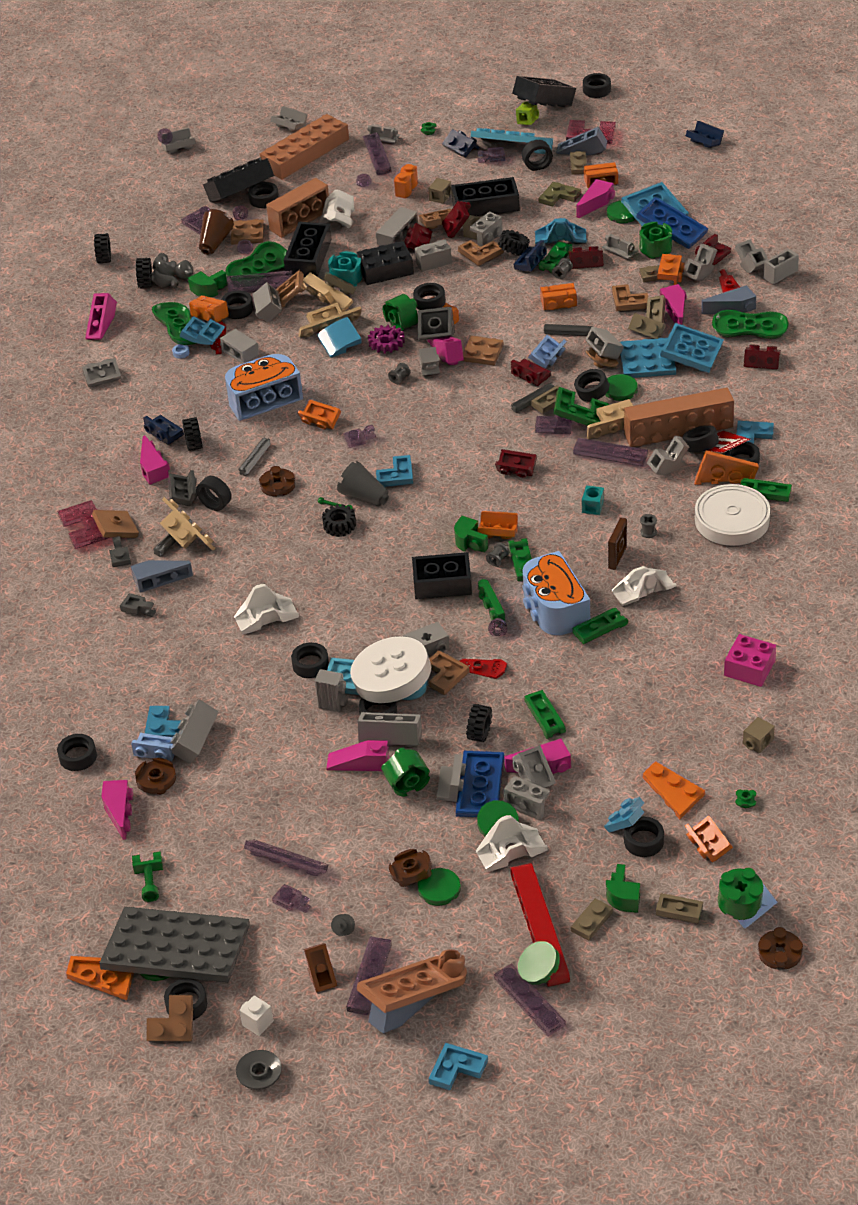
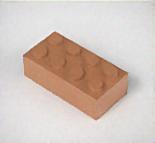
(296, 206)

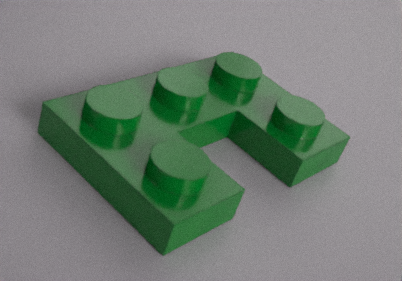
(567, 409)

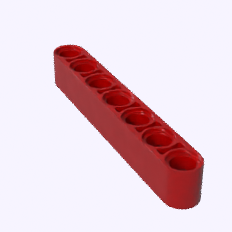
(538, 916)

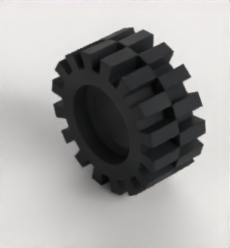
(513, 242)
(102, 248)
(144, 272)
(192, 433)
(340, 527)
(479, 722)

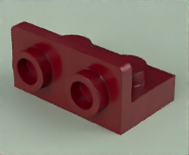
(722, 250)
(529, 371)

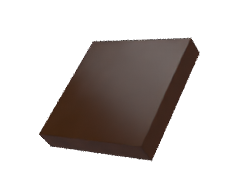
(617, 544)

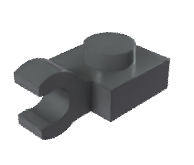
(119, 555)
(134, 604)

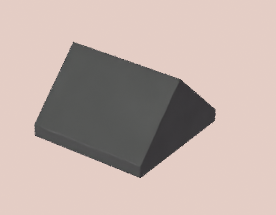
(435, 323)

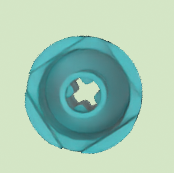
(346, 267)

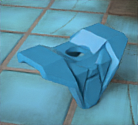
(560, 230)

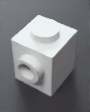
(256, 1015)

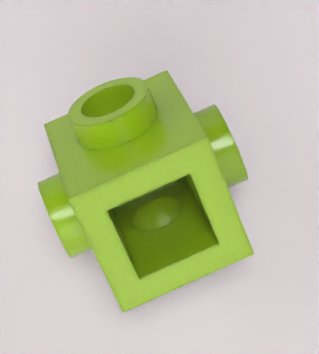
(527, 113)

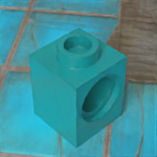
(593, 500)

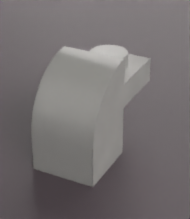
(751, 258)
(702, 265)
(429, 361)
(669, 460)

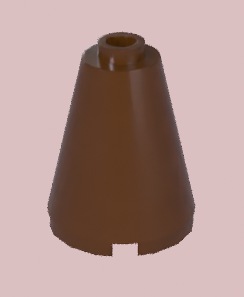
(214, 230)

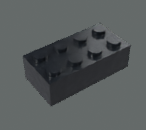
(543, 91)
(238, 179)
(488, 196)
(308, 248)

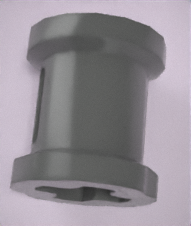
(562, 269)
(399, 373)
(648, 524)
(497, 554)

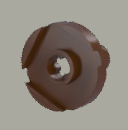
(284, 487)
(159, 784)
(420, 867)
(780, 938)

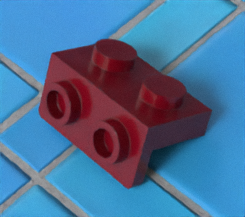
(456, 218)
(417, 236)
(586, 258)
(761, 357)
(516, 462)

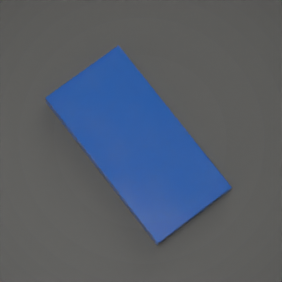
(684, 228)
(481, 781)

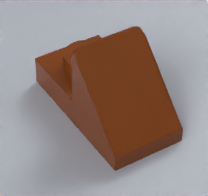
(320, 967)

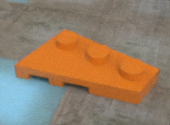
(88, 972)

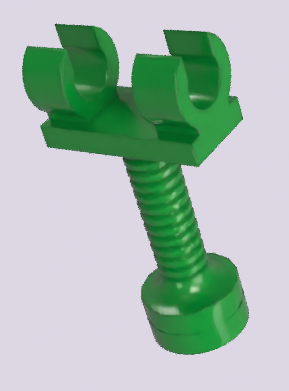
(147, 868)

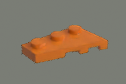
(723, 468)
(674, 789)

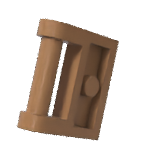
(291, 288)

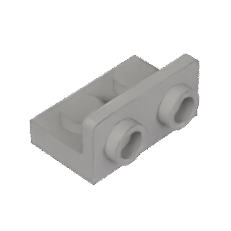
(101, 372)
(534, 767)
(526, 797)

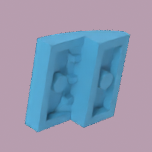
(201, 332)
(338, 337)

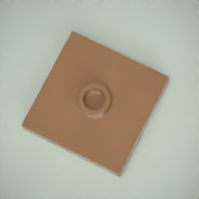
(115, 523)

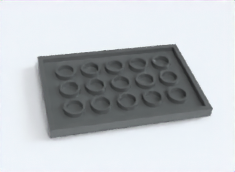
(175, 944)

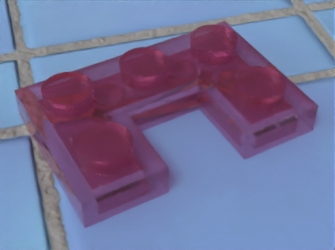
(577, 127)
(81, 513)

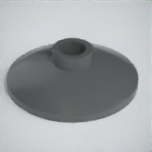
(255, 1062)

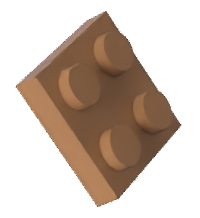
(248, 230)
(482, 350)

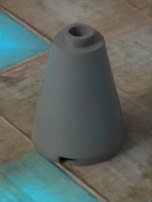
(362, 485)

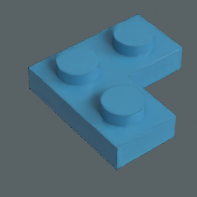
(755, 430)
(399, 475)
(159, 723)
(626, 816)
(454, 1061)

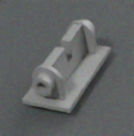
(388, 134)
(621, 248)

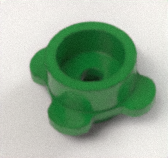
(428, 128)
(745, 802)

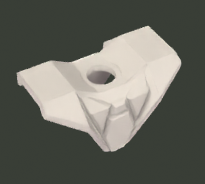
(340, 200)
(640, 583)
(262, 608)
(507, 831)

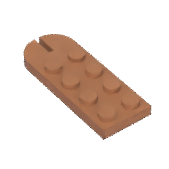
(415, 981)

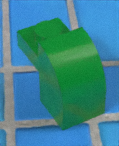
(206, 285)
(468, 536)
(621, 894)

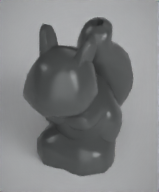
(165, 271)

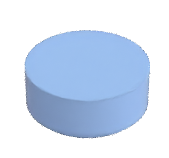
(180, 351)

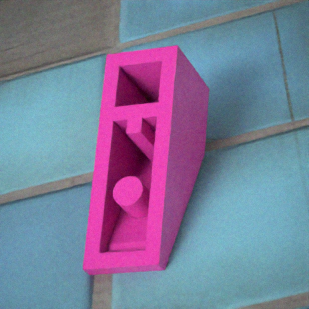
(595, 197)
(675, 302)
(101, 315)
(448, 349)
(555, 754)
(360, 757)

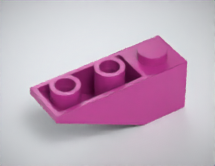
(152, 464)
(116, 803)

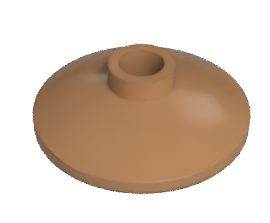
(600, 361)

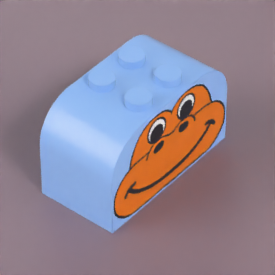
(262, 385)
(554, 594)

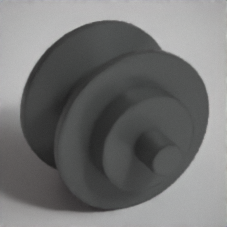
(343, 924)

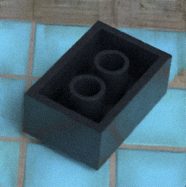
(386, 263)
(441, 575)

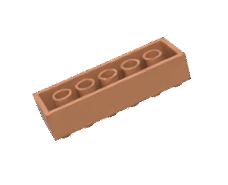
(306, 145)
(675, 416)

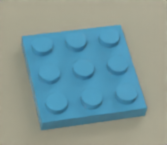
(638, 200)
(691, 347)
(643, 358)

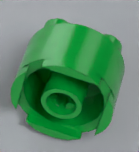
(655, 239)
(401, 312)
(406, 771)
(740, 893)

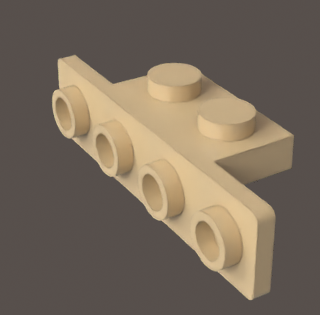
(326, 293)
(326, 316)
(611, 419)
(181, 529)

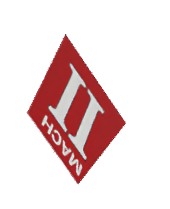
(728, 441)

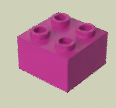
(750, 660)

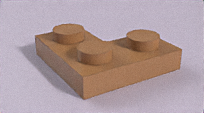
(433, 219)
(478, 254)
(625, 301)
(448, 672)
(178, 1025)

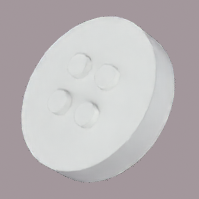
(732, 514)
(390, 669)

